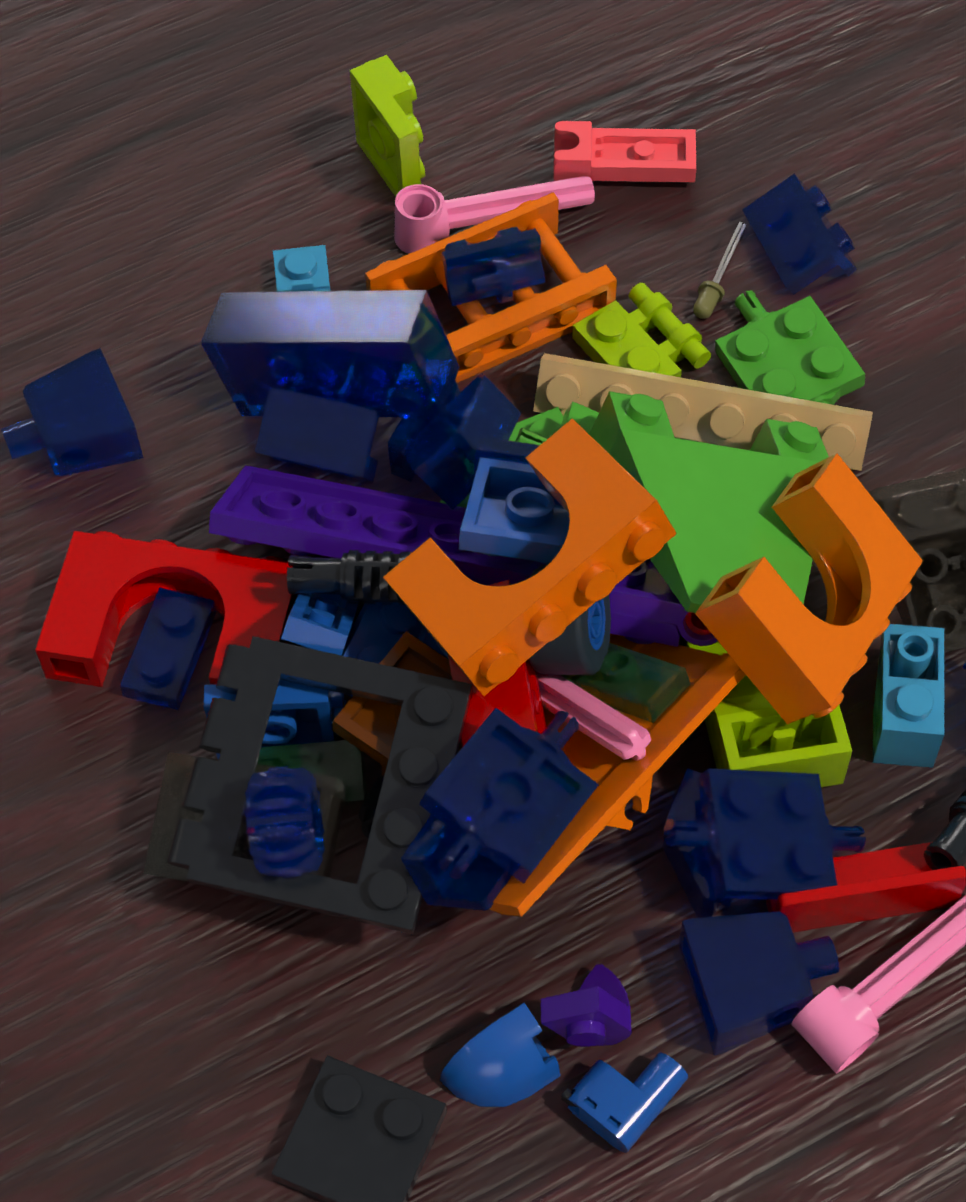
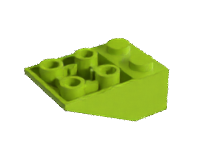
(754, 737)

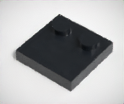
(358, 1138)

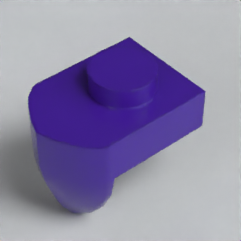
(594, 1014)

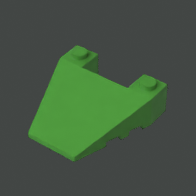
(712, 494)

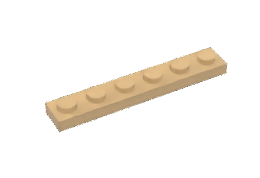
(701, 408)

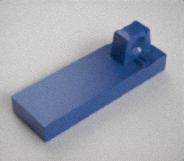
(320, 622)

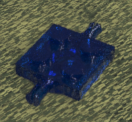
(508, 795)
(764, 833)

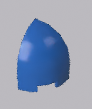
(502, 1063)

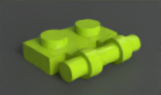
(621, 338)

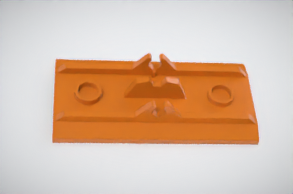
(620, 779)

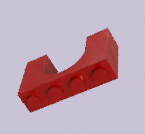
(115, 576)

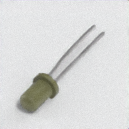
(710, 291)

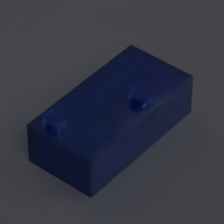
(335, 345)

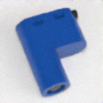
(620, 1108)

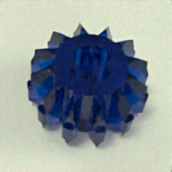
(284, 822)

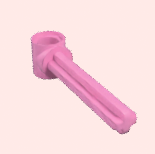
(426, 218)
(594, 717)
(844, 1020)

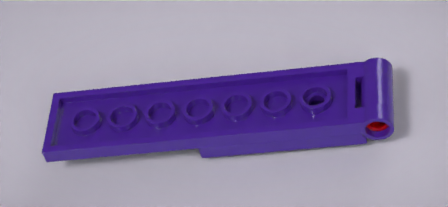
(333, 517)

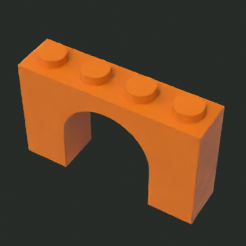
(865, 571)
(500, 627)

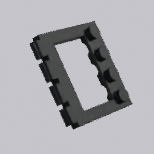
(421, 749)

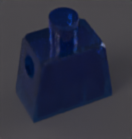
(76, 419)
(751, 973)

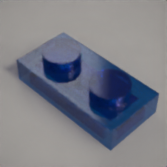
(168, 648)

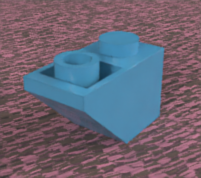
(909, 696)

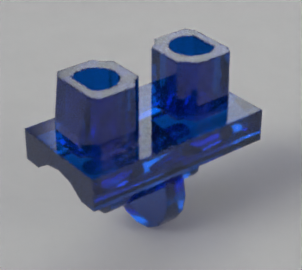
(493, 266)

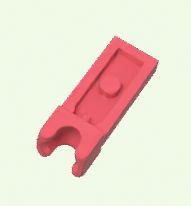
(624, 153)

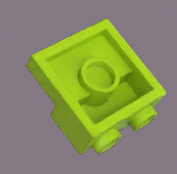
(386, 122)

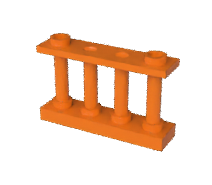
(534, 317)

